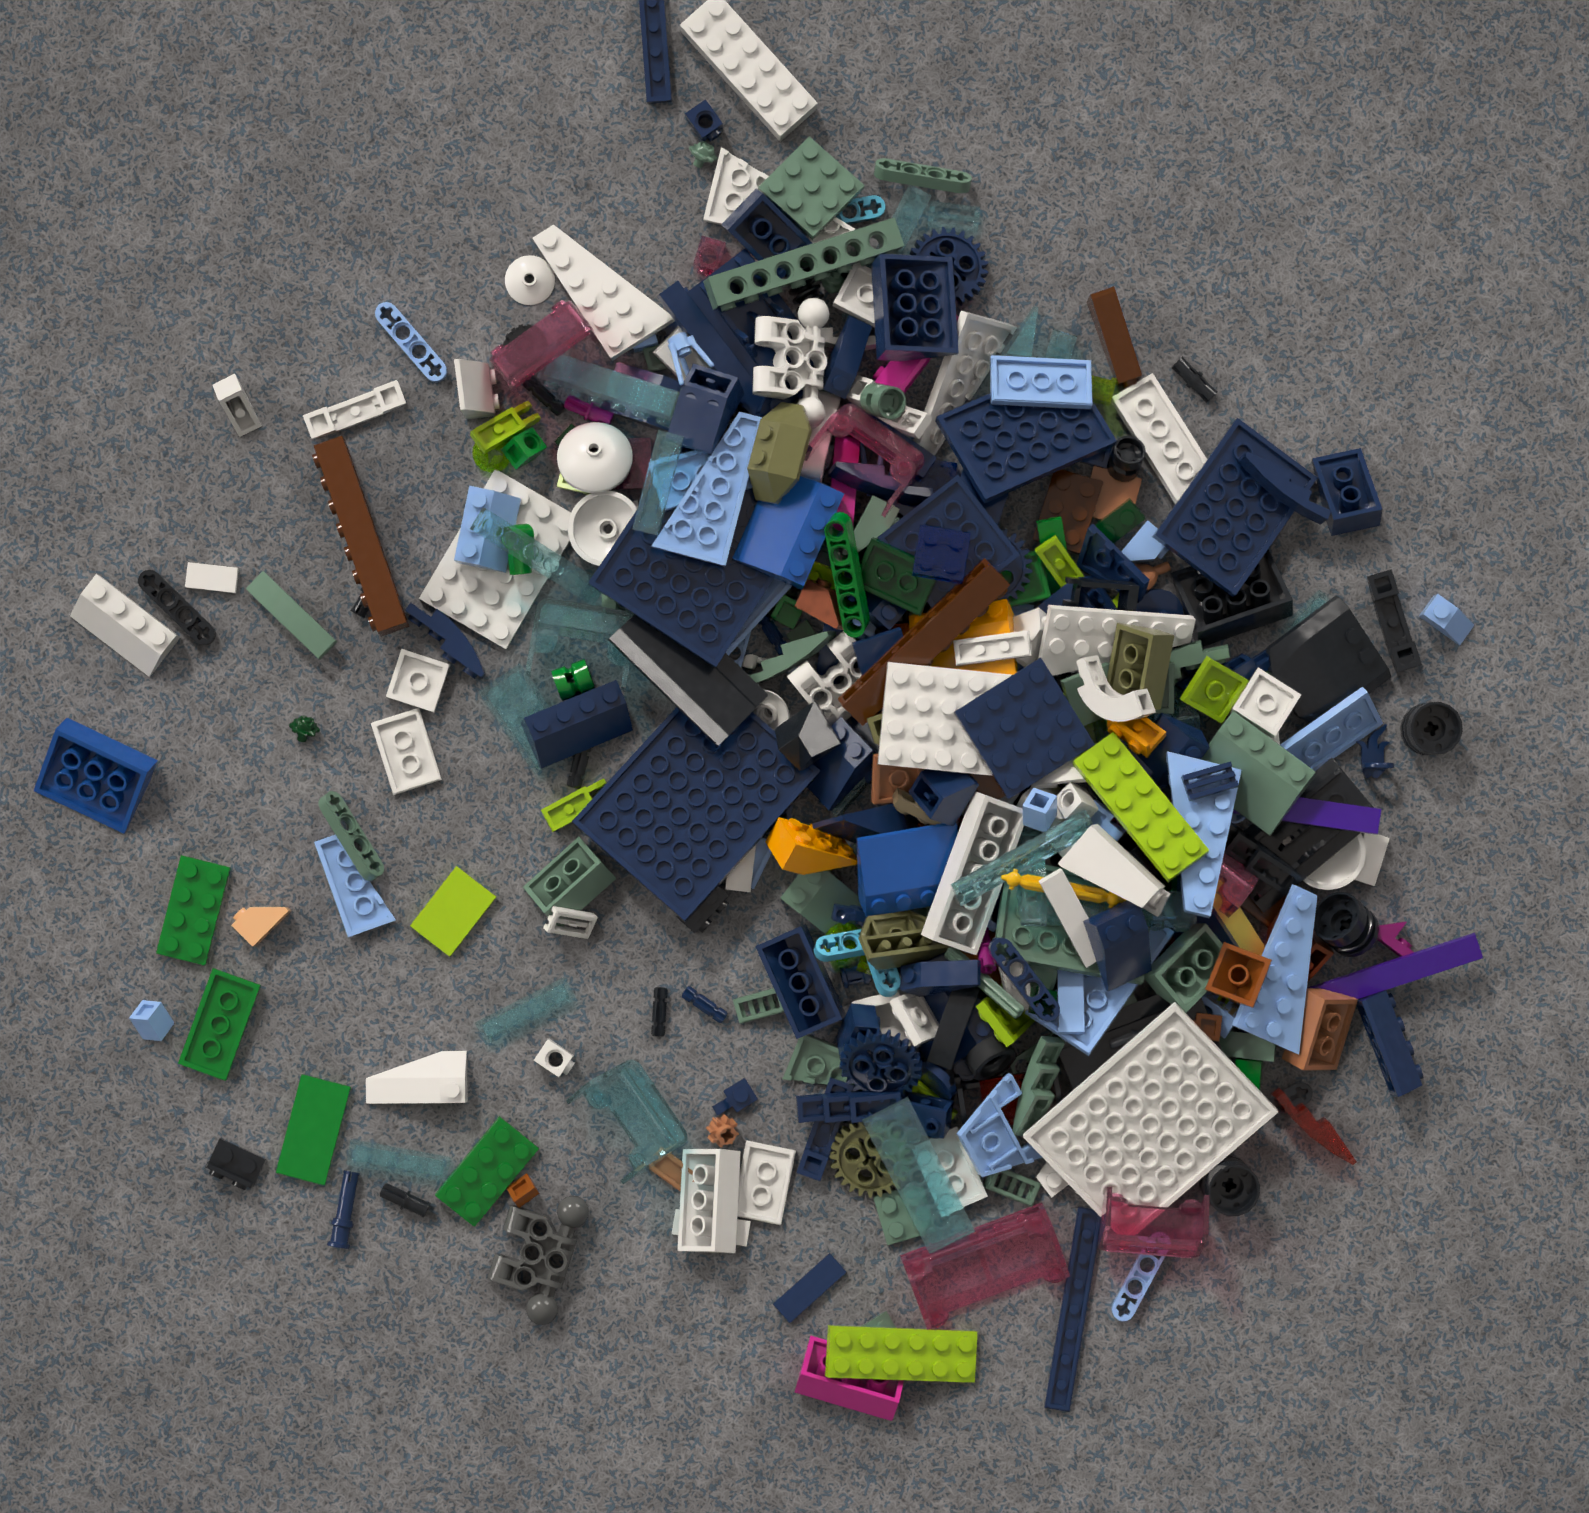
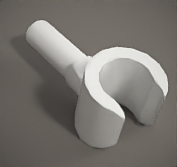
(751, 660)

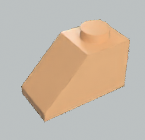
(258, 922)

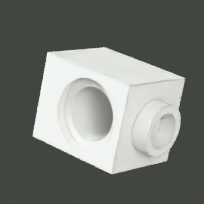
(1074, 800)
(543, 1058)

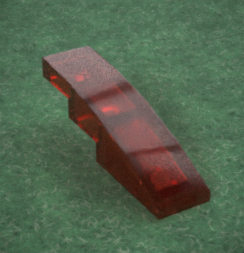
(1319, 1130)

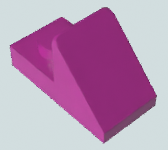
(1387, 936)

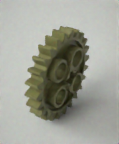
(851, 1166)

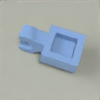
(1103, 818)

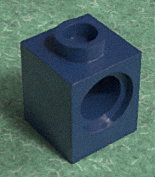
(701, 111)

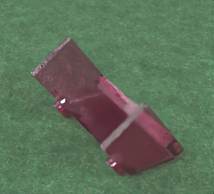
(540, 345)
(904, 458)
(1153, 1229)

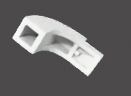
(910, 423)
(1105, 700)

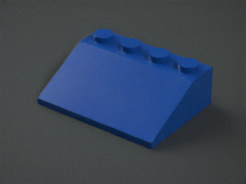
(788, 535)
(94, 775)
(902, 867)

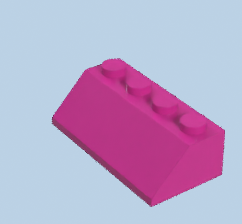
(901, 373)
(867, 1396)

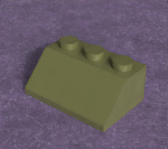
(1140, 661)

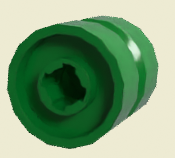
(582, 678)

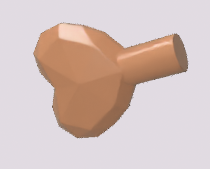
(1153, 572)

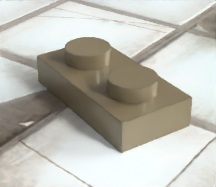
(907, 805)

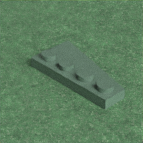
(814, 1062)

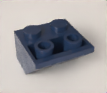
(943, 794)

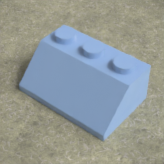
(475, 549)

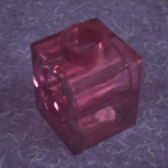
(709, 245)

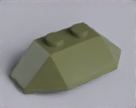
(779, 452)
(897, 940)

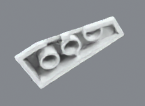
(426, 1080)

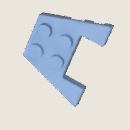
(989, 1136)

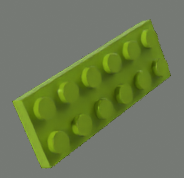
(1140, 807)
(901, 1354)

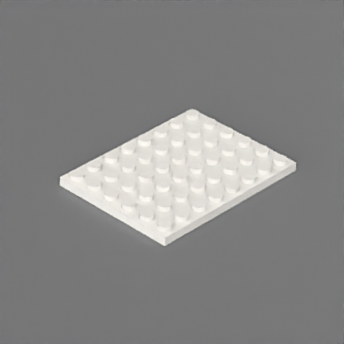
(1151, 1117)

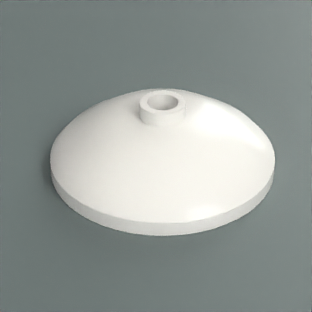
(597, 470)
(589, 521)
(1341, 867)

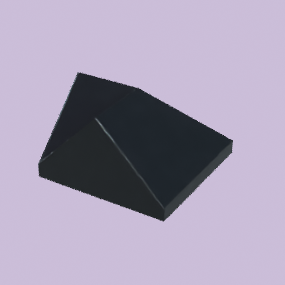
(806, 737)

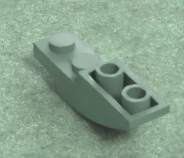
(1193, 654)

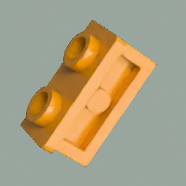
(1140, 734)

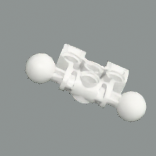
(804, 344)
(809, 682)

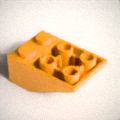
(807, 850)

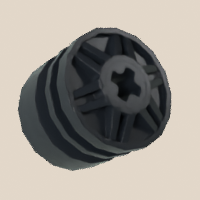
(1445, 732)
(1345, 924)
(1238, 1195)

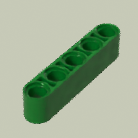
(851, 564)

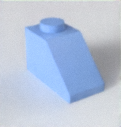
(1143, 546)
(1447, 619)

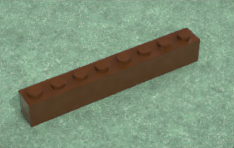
(361, 536)
(928, 637)

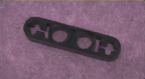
(175, 609)

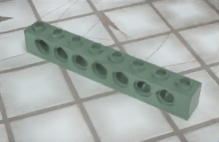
(718, 285)

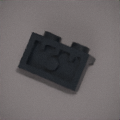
(235, 1164)

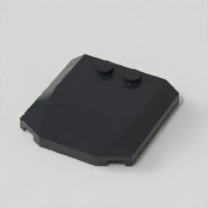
(1326, 660)

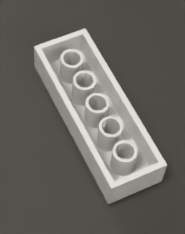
(748, 67)
(984, 835)

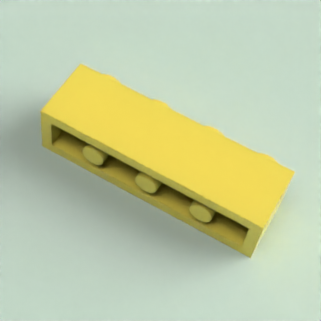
(1239, 927)

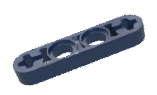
(1022, 980)

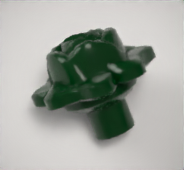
(304, 727)

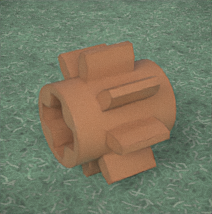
(722, 1130)

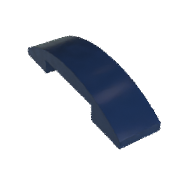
(821, 1138)

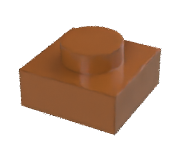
(522, 1190)

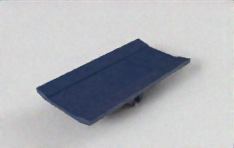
(738, 324)

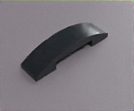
(1392, 621)
(953, 1026)

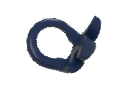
(1373, 755)

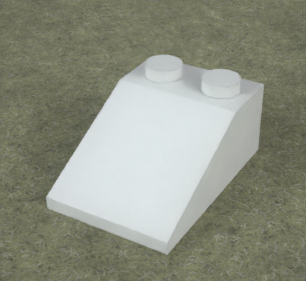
(476, 389)

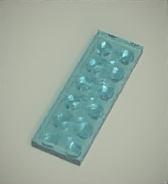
(918, 1175)

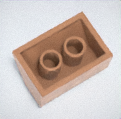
(1323, 1030)

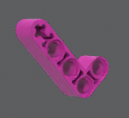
(845, 450)

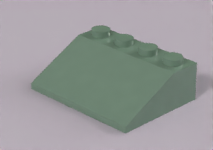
(1269, 774)

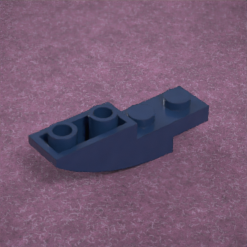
(456, 644)

